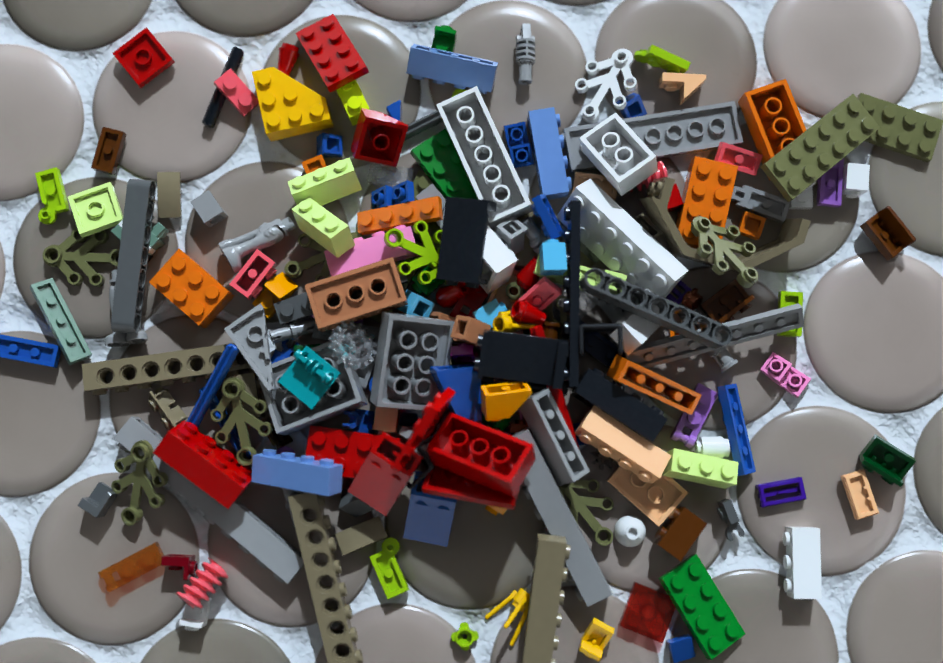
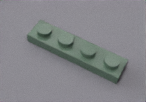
(60, 321)

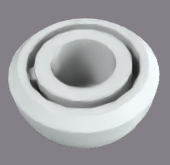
(630, 531)

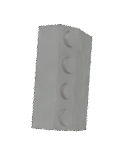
(404, 358)
(292, 414)

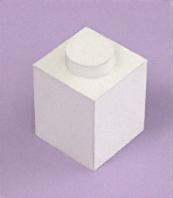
(855, 180)

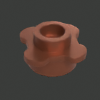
(692, 299)

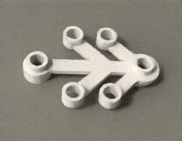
(606, 82)

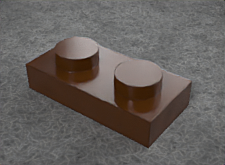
(108, 151)

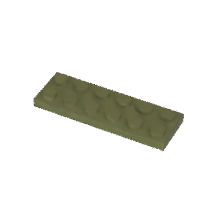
(820, 147)

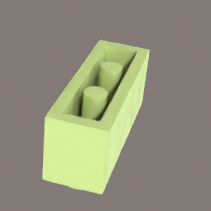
(326, 183)
(323, 227)
(701, 469)

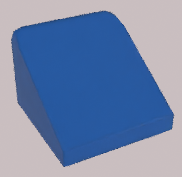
(634, 106)
(395, 110)
(329, 145)
(681, 648)

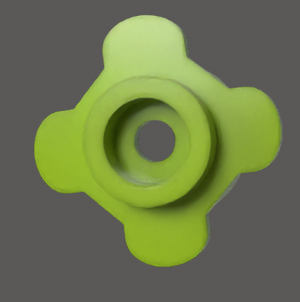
(458, 636)

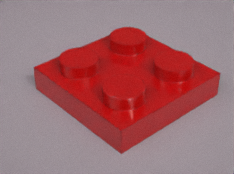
(143, 57)

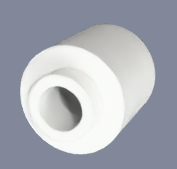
(713, 446)

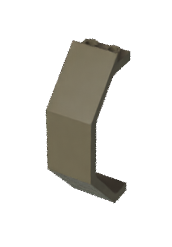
(791, 235)

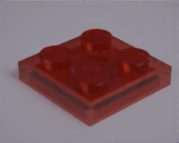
(647, 612)

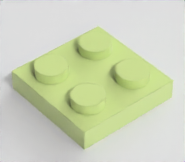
(96, 209)

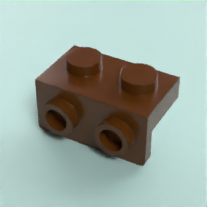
(888, 233)
(727, 302)

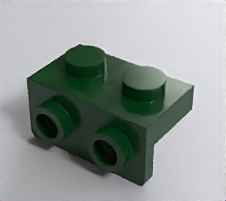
(886, 460)

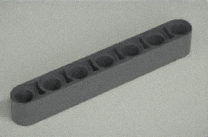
(133, 256)
(666, 308)

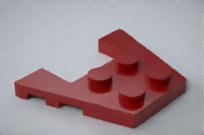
(424, 427)

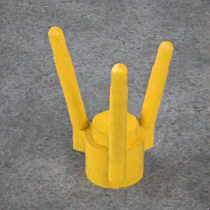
(506, 323)
(521, 602)

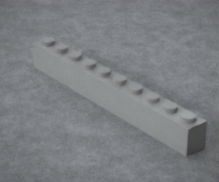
(236, 522)

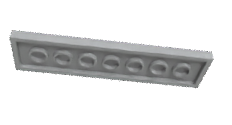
(669, 132)

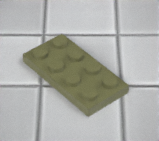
(902, 128)

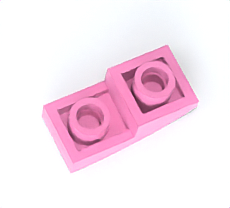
(785, 375)

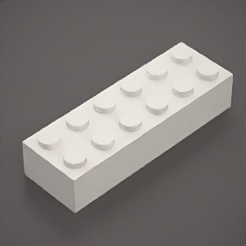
(484, 155)
(623, 242)

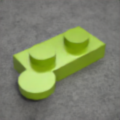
(660, 58)
(52, 195)
(389, 569)

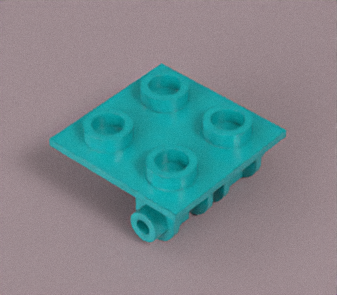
(309, 377)

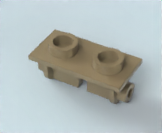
(161, 402)

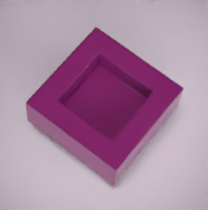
(464, 353)

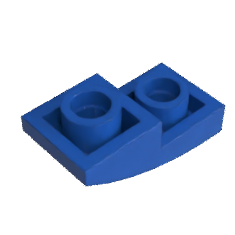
(518, 145)
(394, 195)

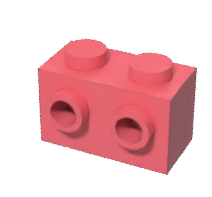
(253, 275)

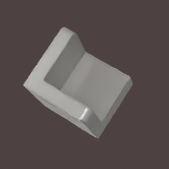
(208, 209)

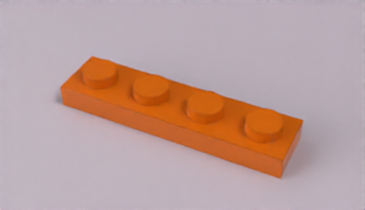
(400, 214)

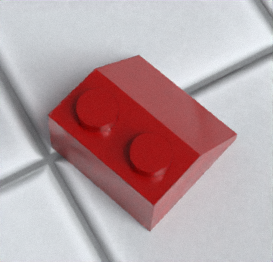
(378, 138)

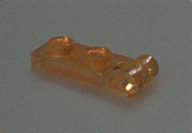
(132, 567)

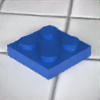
(543, 209)

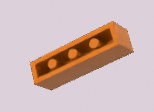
(653, 384)

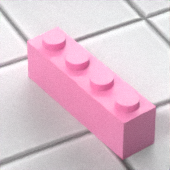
(369, 252)

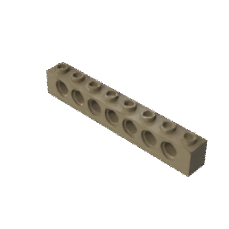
(95, 373)
(315, 571)

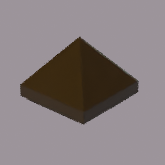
(277, 440)

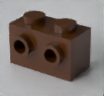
(680, 532)

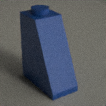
(466, 385)

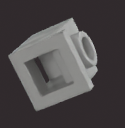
(512, 234)

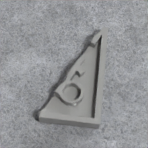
(251, 338)

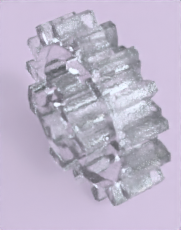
(352, 345)

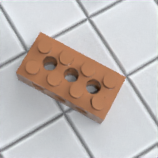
(344, 284)

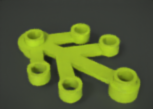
(427, 253)

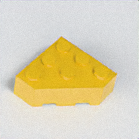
(289, 106)

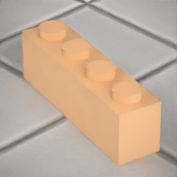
(622, 445)

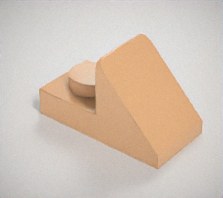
(686, 83)

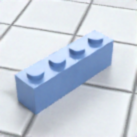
(451, 68)
(548, 153)
(297, 473)

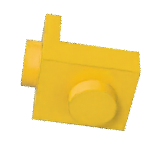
(595, 639)

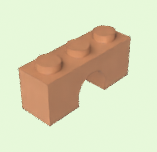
(465, 328)

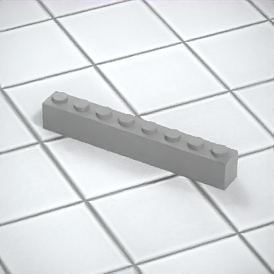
(560, 522)

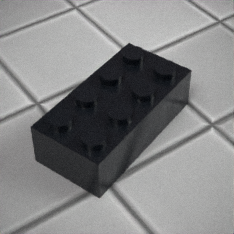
(624, 407)

